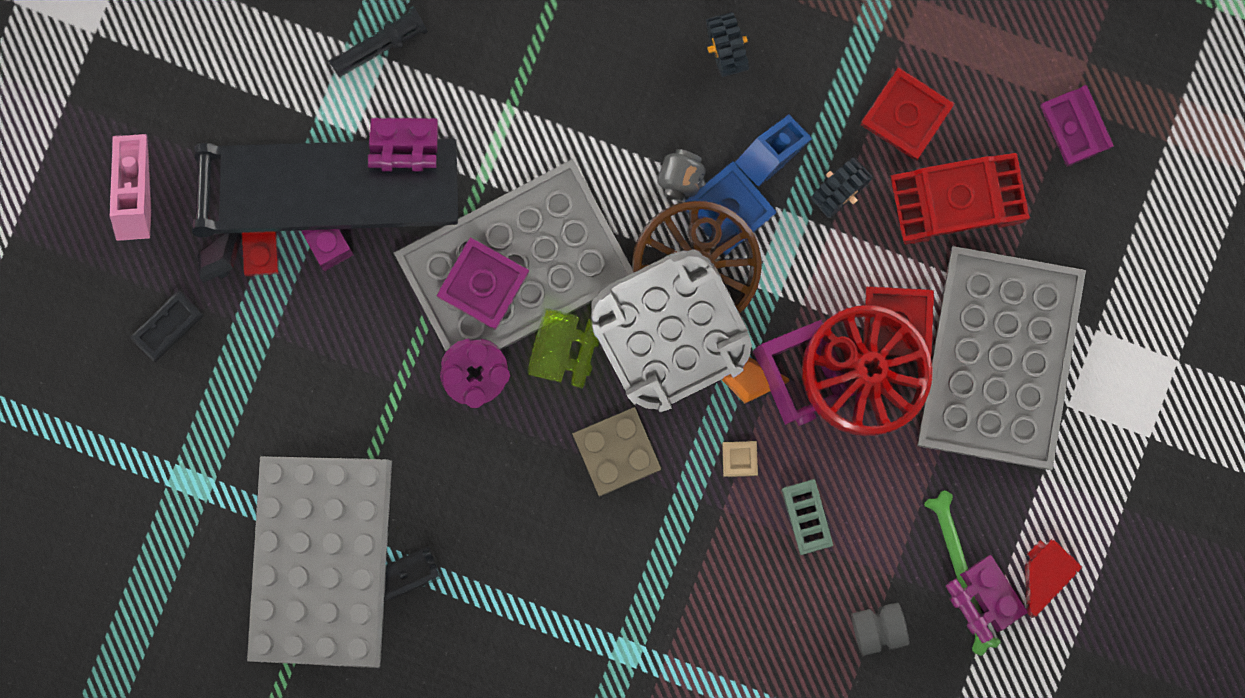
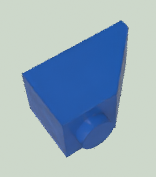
(773, 150)

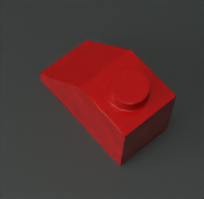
(1047, 574)

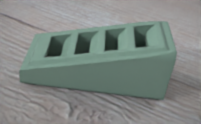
(798, 489)

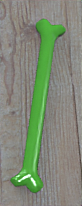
(941, 507)

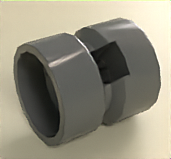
(880, 629)

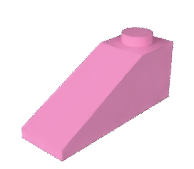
(130, 188)

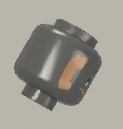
(681, 175)

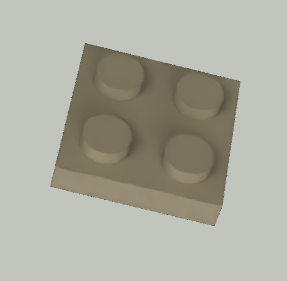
(616, 452)

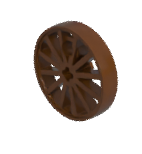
(704, 247)

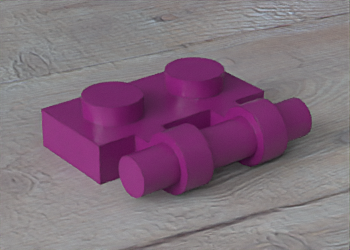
(403, 136)
(993, 595)

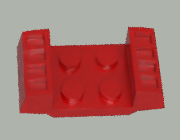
(960, 197)

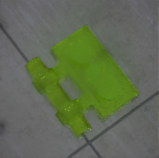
(554, 344)

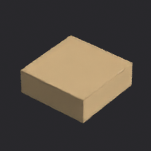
(740, 459)

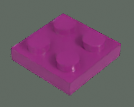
(483, 283)

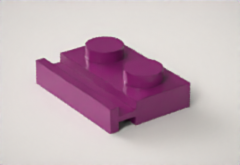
(1076, 125)

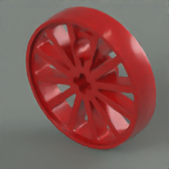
(859, 355)

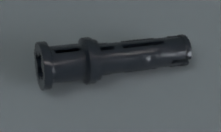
(391, 36)

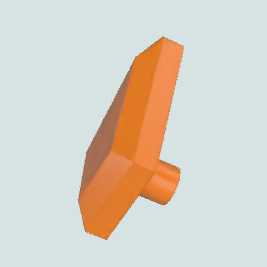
(750, 383)

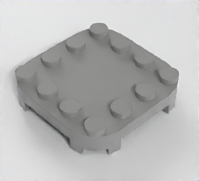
(670, 329)

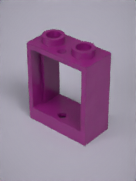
(764, 356)

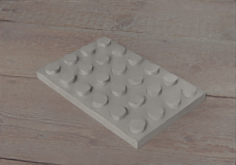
(544, 227)
(1001, 358)
(319, 561)

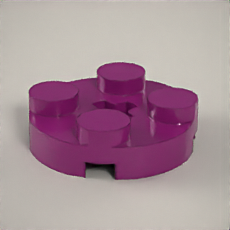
(482, 388)

